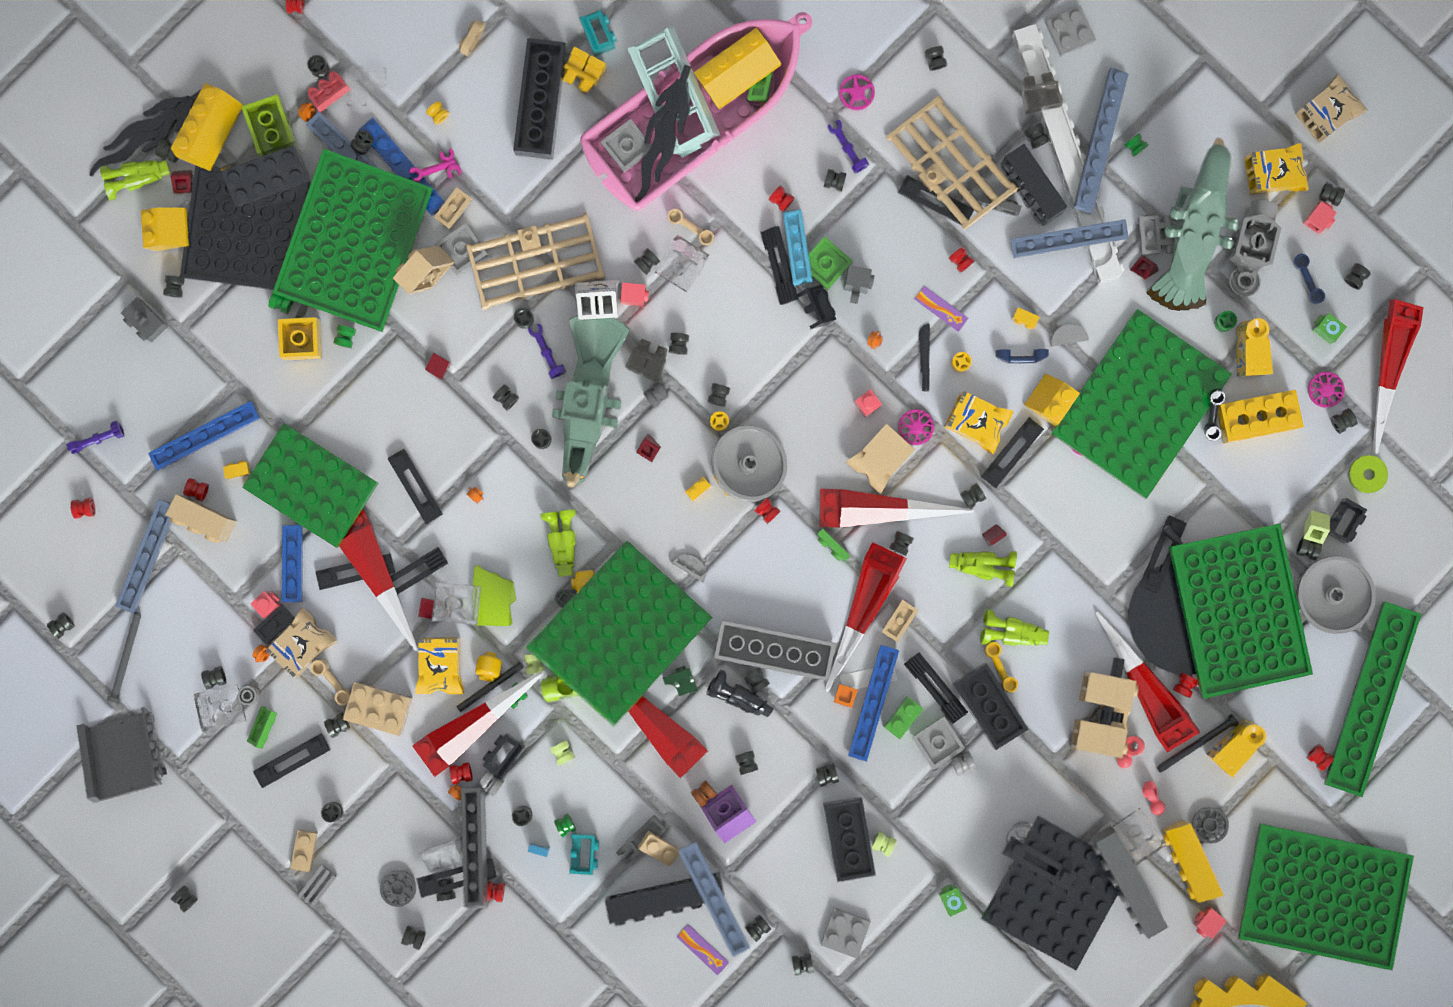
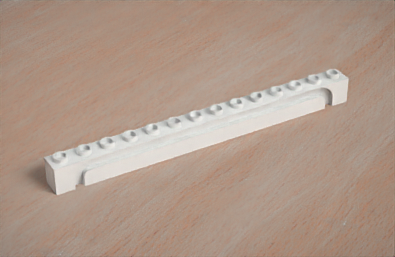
(1066, 150)

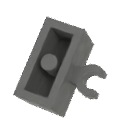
(858, 281)
(143, 319)

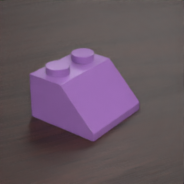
(728, 814)

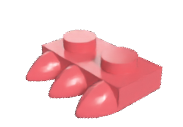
(328, 91)

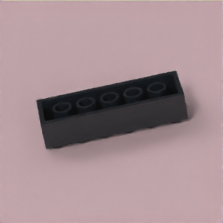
(540, 98)
(655, 901)

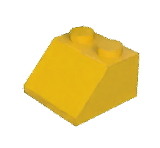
(164, 228)
(1051, 399)

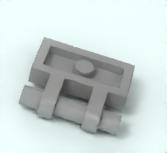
(1150, 235)

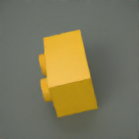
(1026, 318)
(236, 470)
(698, 489)

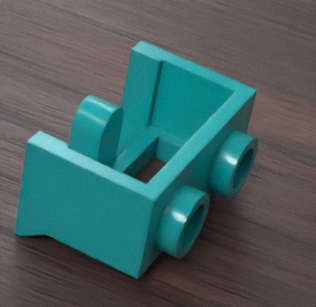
(597, 48)
(575, 854)

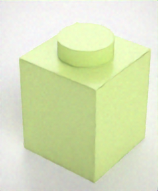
(1316, 526)

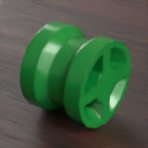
(1136, 145)
(565, 825)

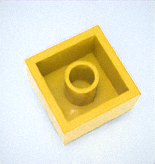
(299, 338)

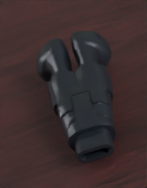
(737, 696)

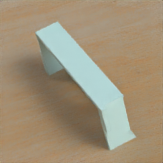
(696, 95)

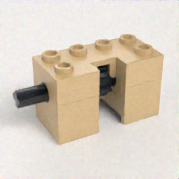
(1115, 702)

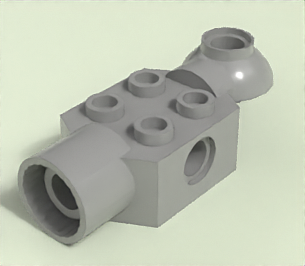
(1254, 246)

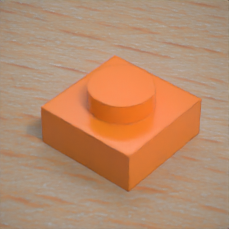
(845, 695)

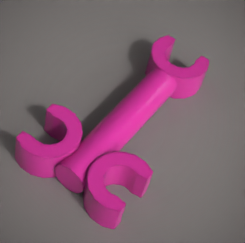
(447, 162)

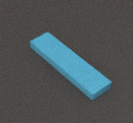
(797, 247)

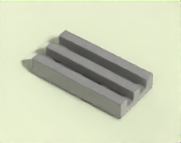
(307, 899)

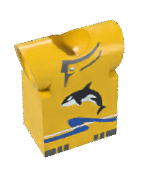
(1276, 170)
(1253, 348)
(978, 421)
(439, 666)
(1237, 747)

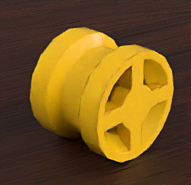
(437, 112)
(963, 359)
(719, 421)

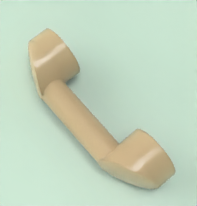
(676, 216)
(322, 667)

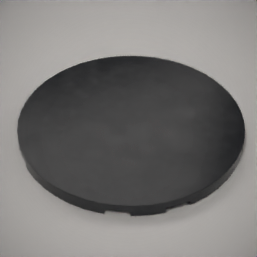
(1160, 626)

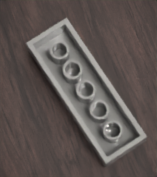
(775, 650)

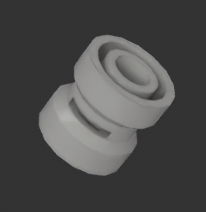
(252, 695)
(963, 763)
(494, 785)

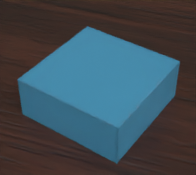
(538, 849)

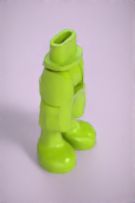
(136, 176)
(561, 542)
(982, 565)
(1015, 631)

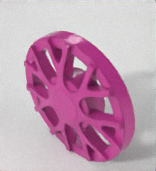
(1326, 389)
(916, 427)

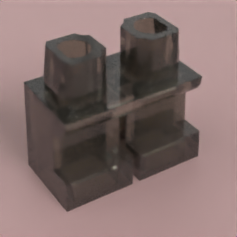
(1041, 96)
(655, 364)

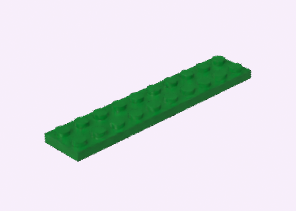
(1372, 699)

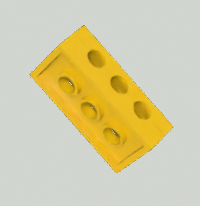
(1266, 405)

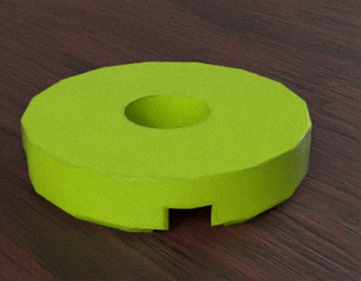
(1357, 478)

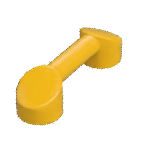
(993, 651)

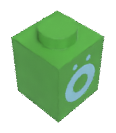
(1329, 328)
(952, 900)

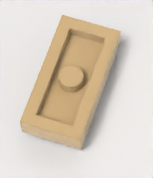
(453, 208)
(899, 621)
(659, 848)
(303, 850)

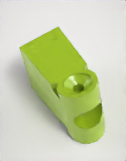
(555, 689)

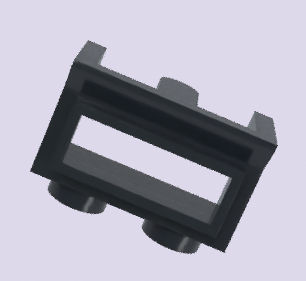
(820, 304)
(1358, 519)
(510, 758)

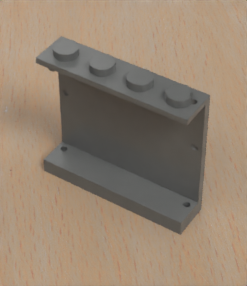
(119, 757)

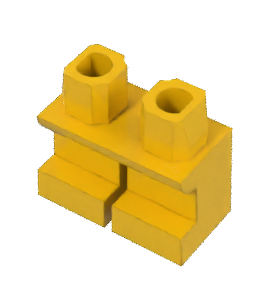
(585, 68)

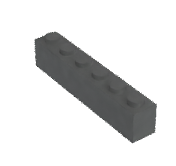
(474, 848)
(1129, 882)

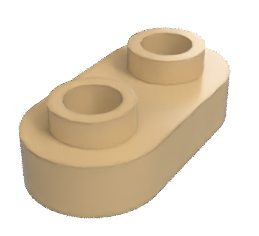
(475, 31)

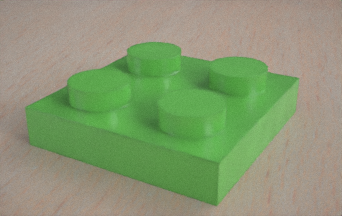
(828, 263)

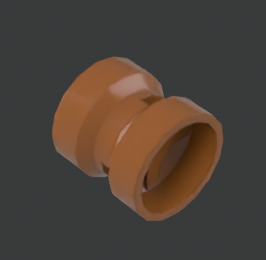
(700, 797)

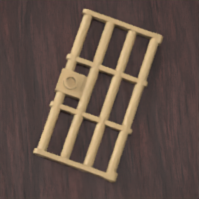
(939, 172)
(531, 247)

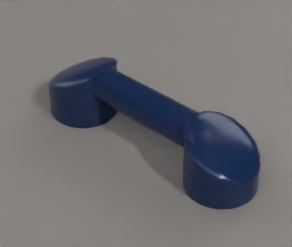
(1316, 295)
(1005, 356)

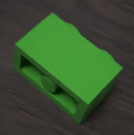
(903, 717)

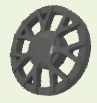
(1210, 825)
(397, 888)

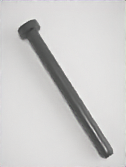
(124, 659)

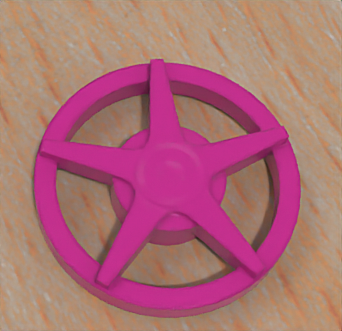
(856, 92)

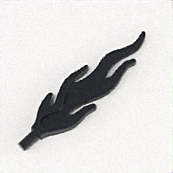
(664, 122)
(139, 132)

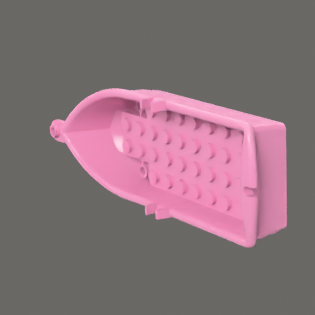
(730, 119)

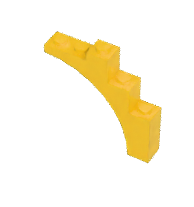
(1237, 992)

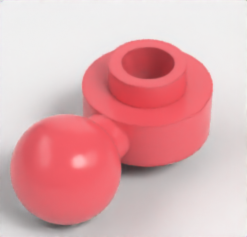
(1126, 761)
(1150, 791)

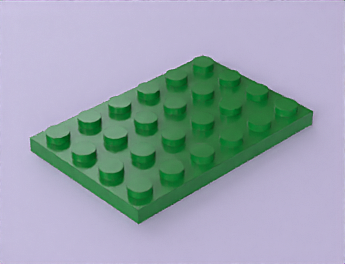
(310, 485)

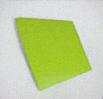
(495, 598)

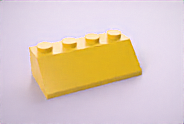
(737, 68)
(207, 127)
(1192, 862)

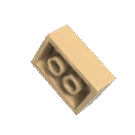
(423, 269)
(200, 519)
(377, 708)

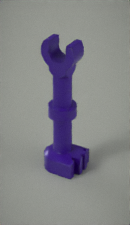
(858, 165)
(555, 371)
(116, 430)

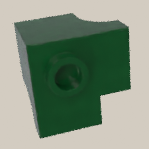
(681, 680)

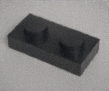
(274, 624)

